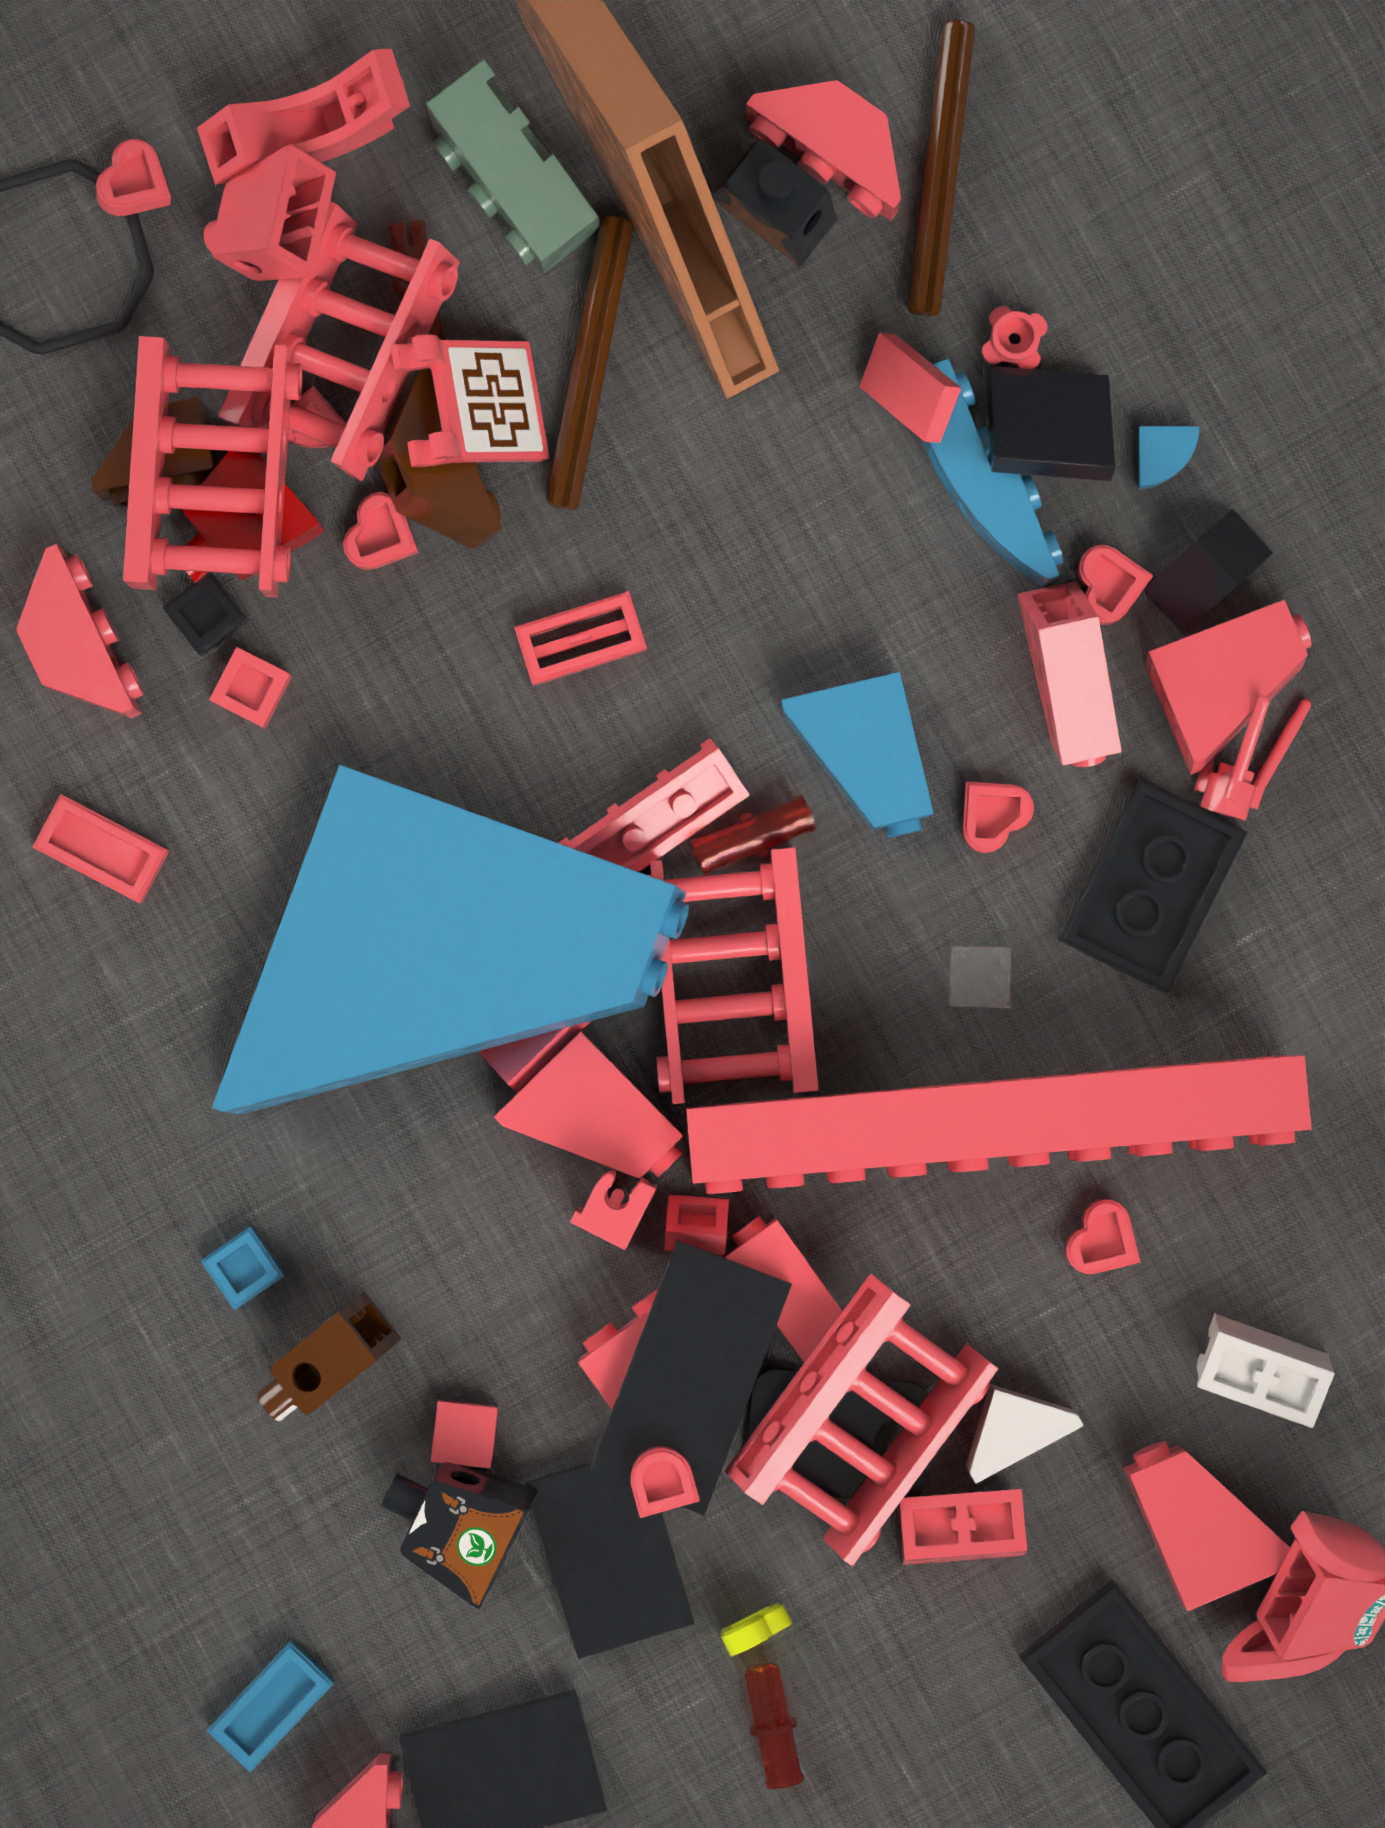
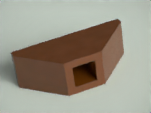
(441, 496)

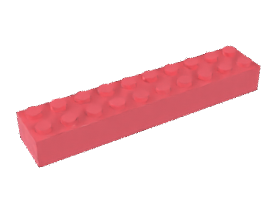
(998, 1119)

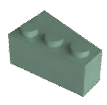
(509, 169)

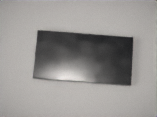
(693, 1367)
(1142, 1712)

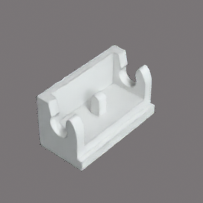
(1264, 1371)

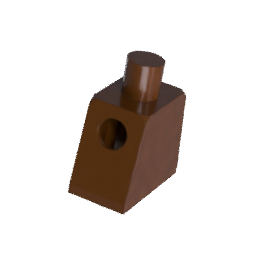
(340, 1353)

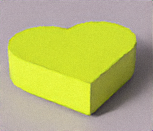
(755, 1628)

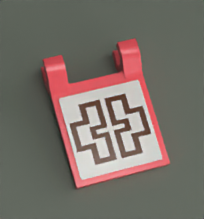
(483, 401)

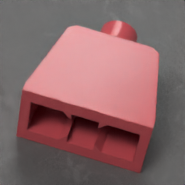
(273, 217)

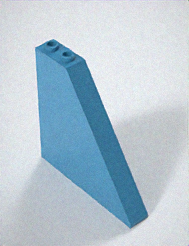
(435, 941)

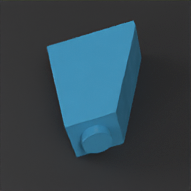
(867, 749)

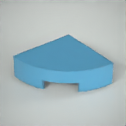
(1163, 452)

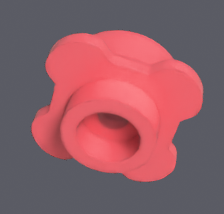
(1027, 327)

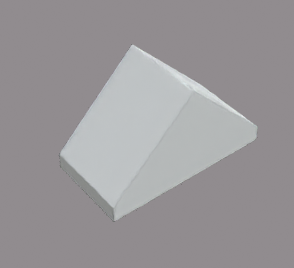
(1013, 1428)

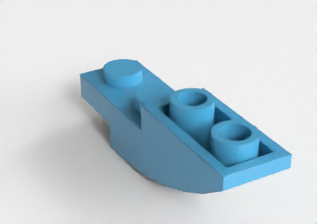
(992, 502)

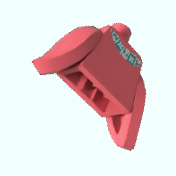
(1317, 1606)

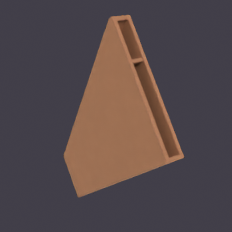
(656, 180)

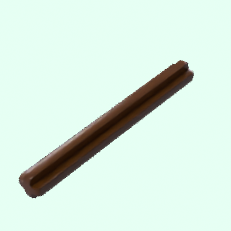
(941, 168)
(590, 362)

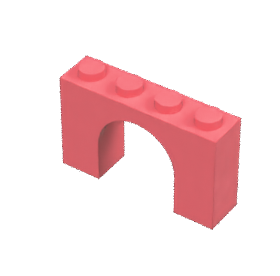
(762, 1246)

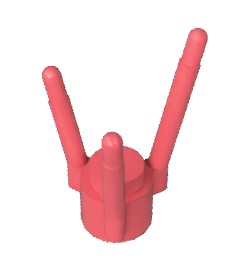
(1231, 788)

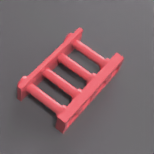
(292, 314)
(160, 434)
(785, 1001)
(828, 1373)

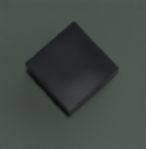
(205, 614)

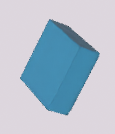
(243, 1267)

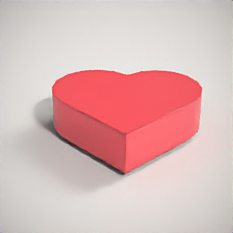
(133, 180)
(379, 535)
(1111, 582)
(992, 813)
(1104, 1239)

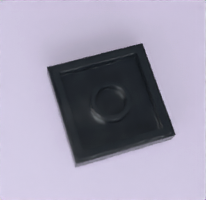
(1050, 423)

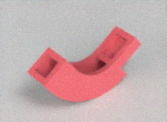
(318, 121)

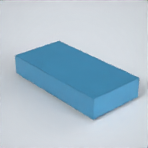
(271, 1705)

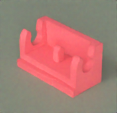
(610, 1219)
(962, 1527)

